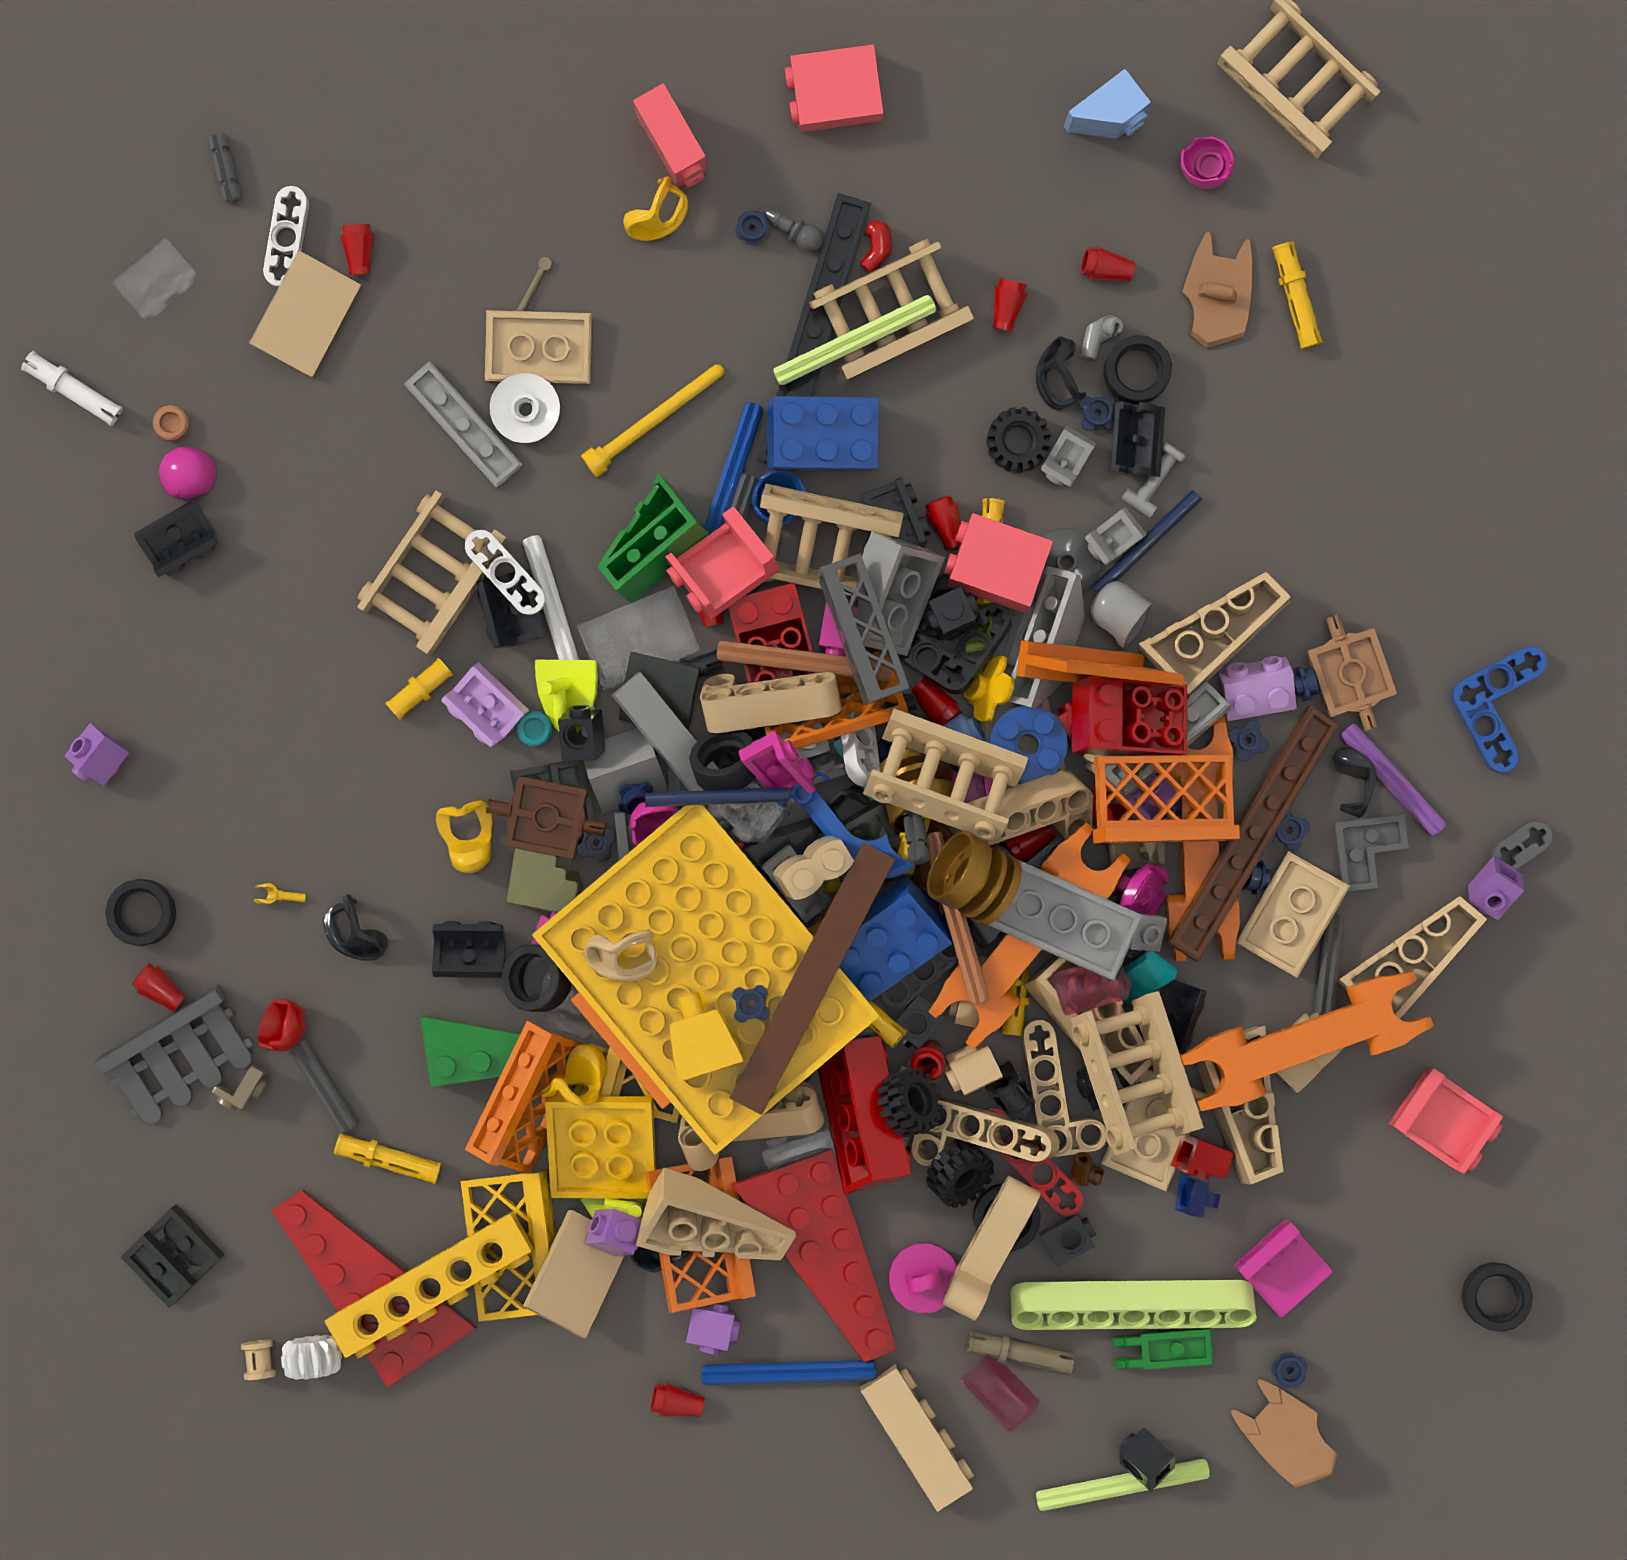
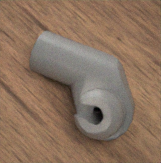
(1099, 332)

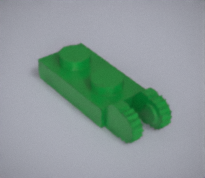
(1167, 1349)

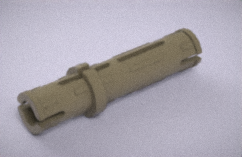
(1024, 1353)

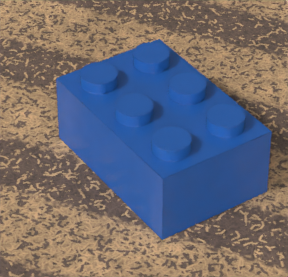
(822, 433)
(895, 939)

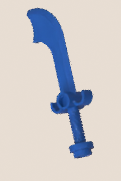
(832, 826)

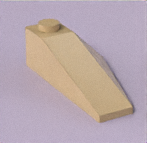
(695, 1216)

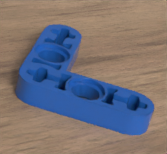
(1483, 706)

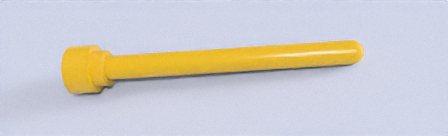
(599, 458)

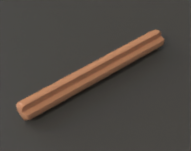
(791, 659)
(961, 938)

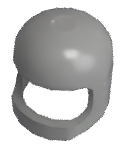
(1120, 611)

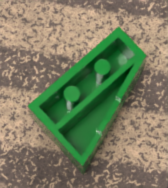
(659, 527)
(464, 1050)

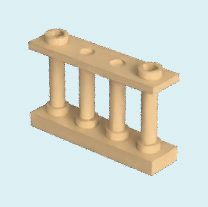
(1289, 111)
(919, 331)
(815, 510)
(448, 604)
(954, 748)
(1163, 1053)

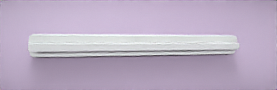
(553, 607)

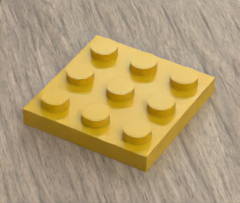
(600, 1147)

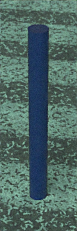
(1148, 541)
(709, 797)

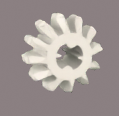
(311, 1357)

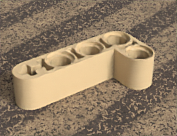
(768, 702)
(1044, 801)
(1054, 1086)
(793, 1115)
(987, 1136)
(990, 1248)

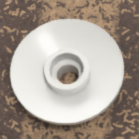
(513, 393)

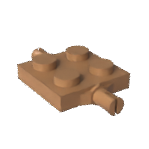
(1351, 672)

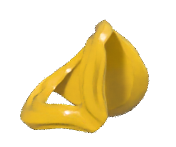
(646, 224)
(472, 854)
(583, 1067)

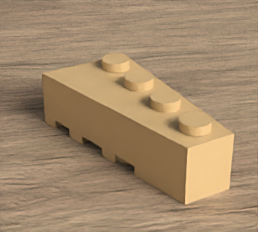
(1216, 632)
(1422, 950)
(1044, 991)
(1249, 1127)

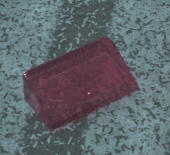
(1084, 989)
(1000, 1392)

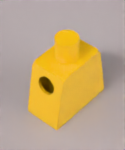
(702, 1040)

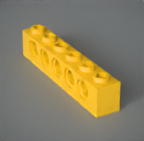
(347, 1325)

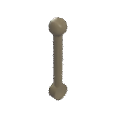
(545, 265)

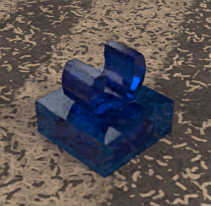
(1194, 1197)

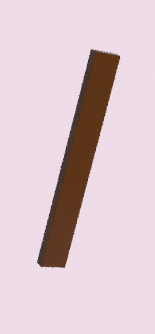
(1256, 831)
(812, 978)

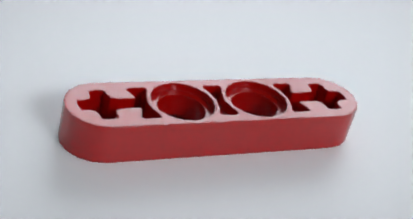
(1026, 1169)

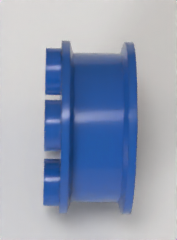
(1043, 728)

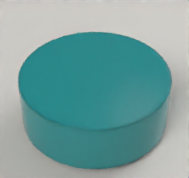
(534, 729)

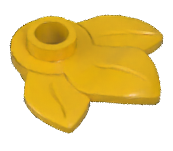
(990, 689)

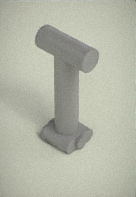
(1140, 500)

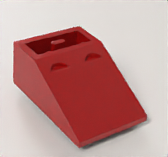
(771, 620)
(1128, 717)

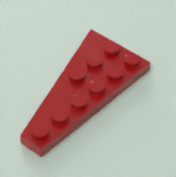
(826, 1246)
(354, 1268)

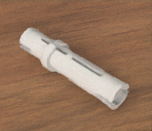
(59, 380)

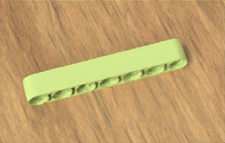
(1132, 1304)

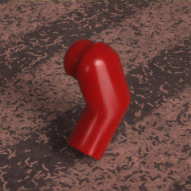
(881, 245)

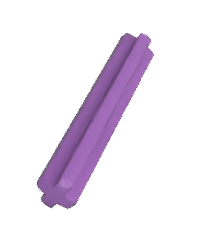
(1395, 781)

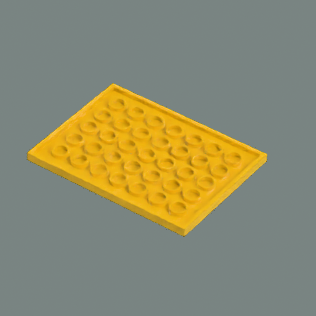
(712, 932)

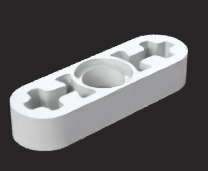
(280, 209)
(494, 546)
(858, 756)

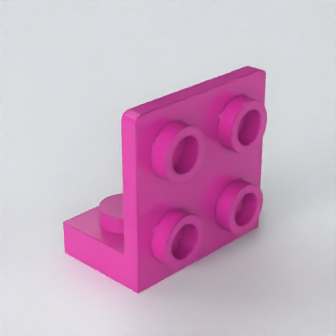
(1283, 1268)

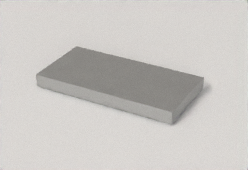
(1069, 922)

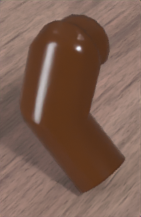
(1084, 1171)

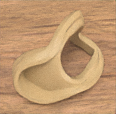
(603, 956)

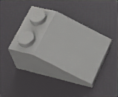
(902, 582)

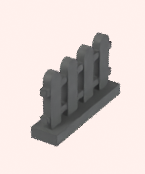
(158, 1059)

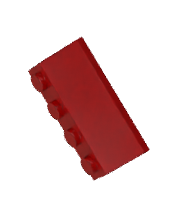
(863, 1143)

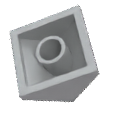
(626, 760)

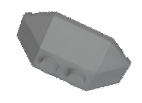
(1052, 618)

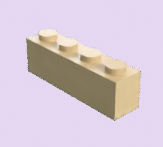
(916, 1436)

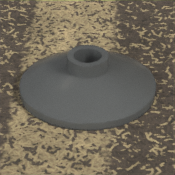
(1073, 544)

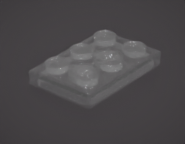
(648, 627)

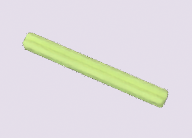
(854, 340)
(1117, 1486)

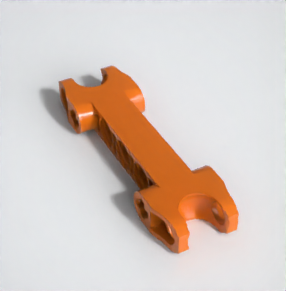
(1200, 856)
(1013, 954)
(1366, 1019)

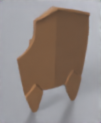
(1219, 293)
(1288, 1437)

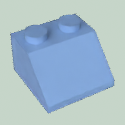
(1110, 110)

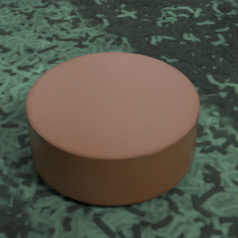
(171, 423)

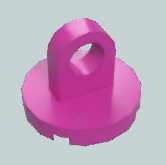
(1144, 890)
(921, 1277)

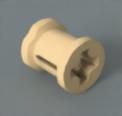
(258, 1359)

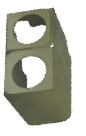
(542, 881)

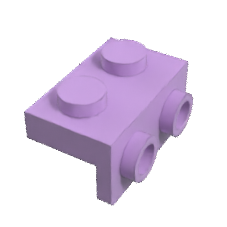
(1258, 687)
(485, 706)

